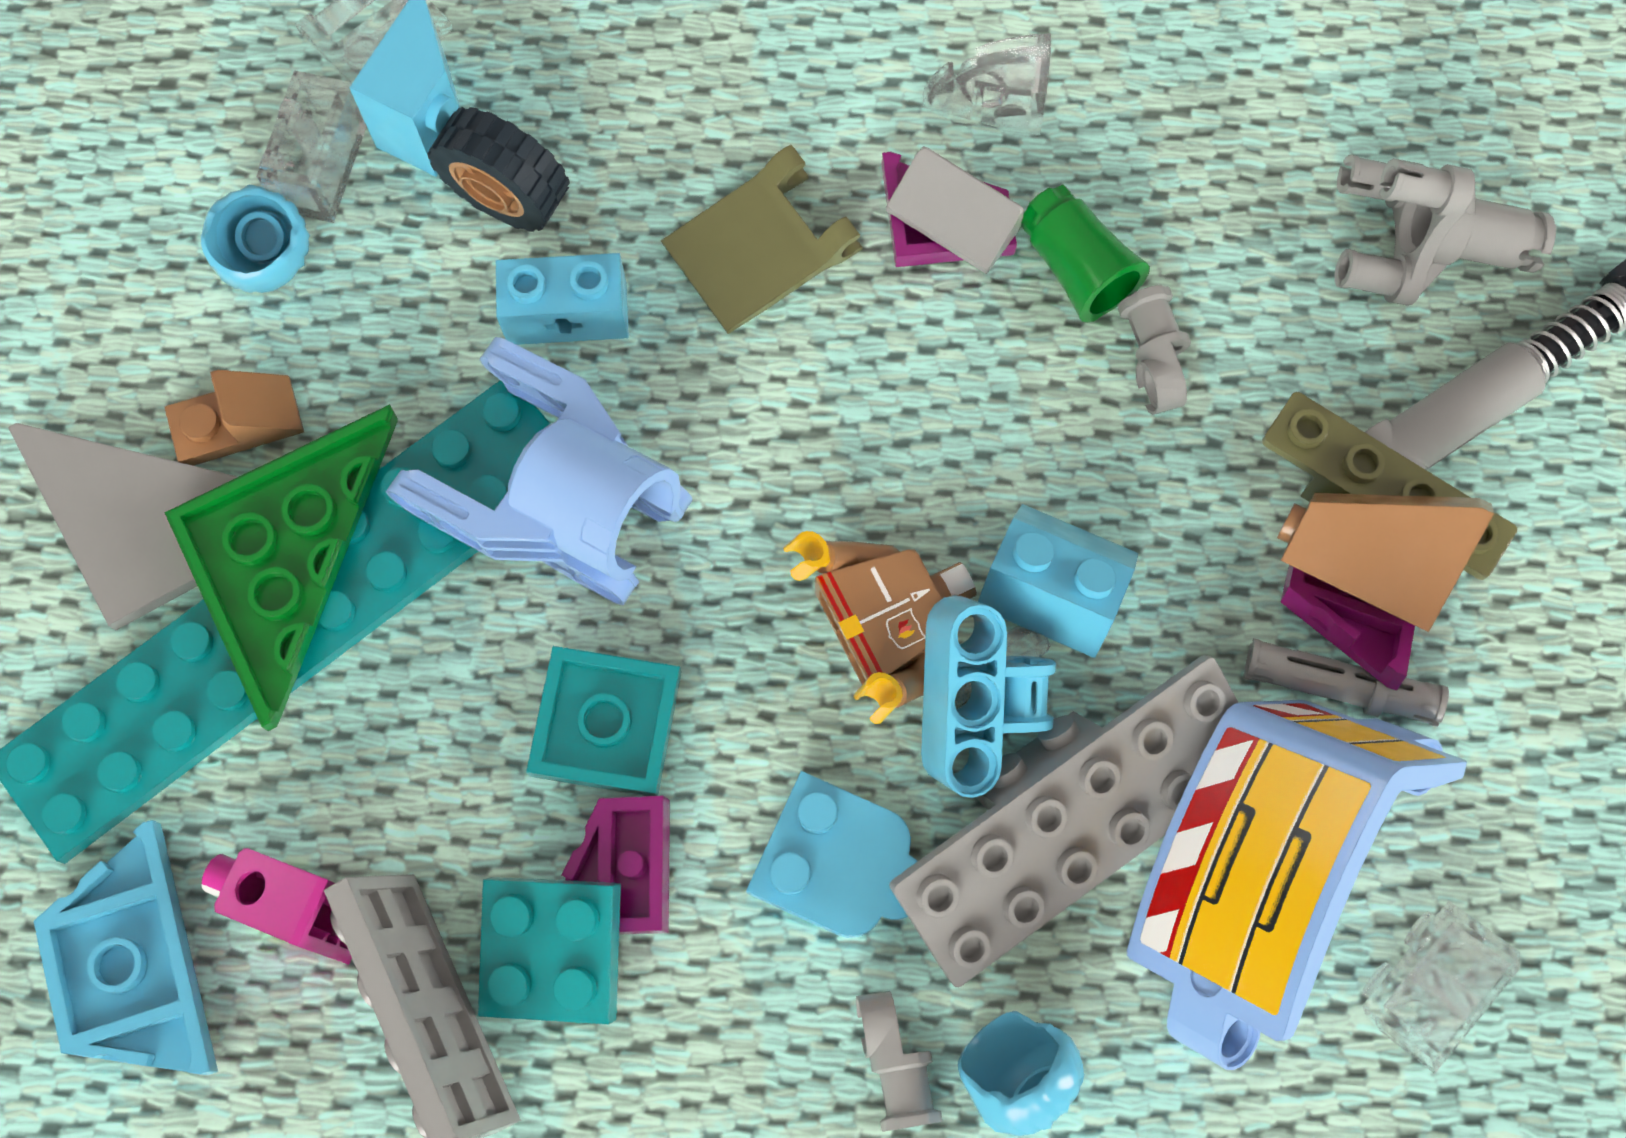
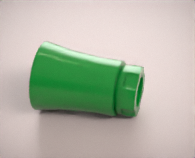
(1082, 253)

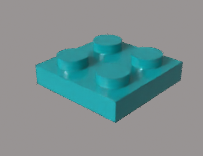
(604, 721)
(549, 950)

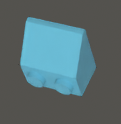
(407, 88)
(1058, 580)

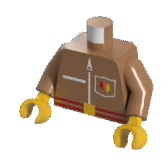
(878, 610)

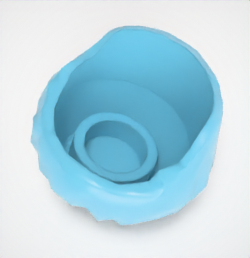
(255, 239)
(1021, 1074)

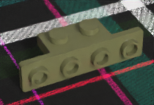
(1356, 463)

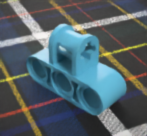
(1005, 695)

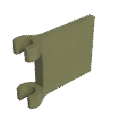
(756, 245)

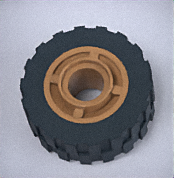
(498, 169)

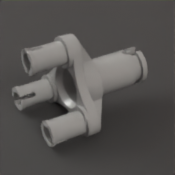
(1435, 227)

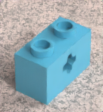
(562, 298)

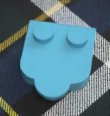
(833, 859)

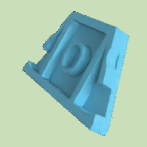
(124, 964)

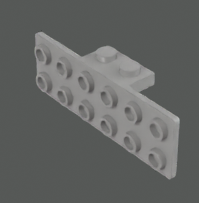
(1061, 821)

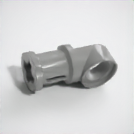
(1158, 345)
(902, 1076)

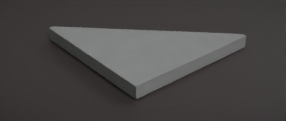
(114, 516)

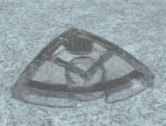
(996, 89)

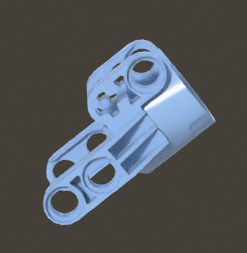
(564, 488)

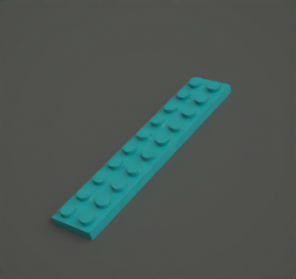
(179, 690)

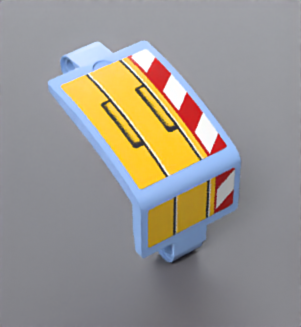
(1267, 864)

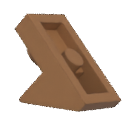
(238, 416)

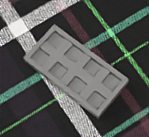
(420, 1007)

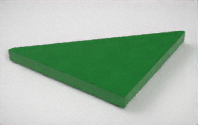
(274, 547)

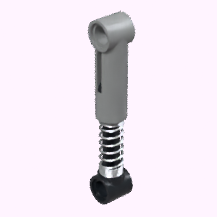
(1504, 378)

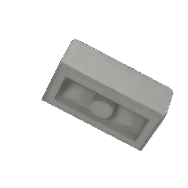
(956, 209)

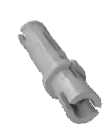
(1344, 683)

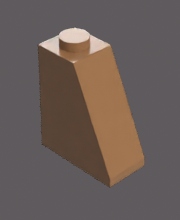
(1387, 547)

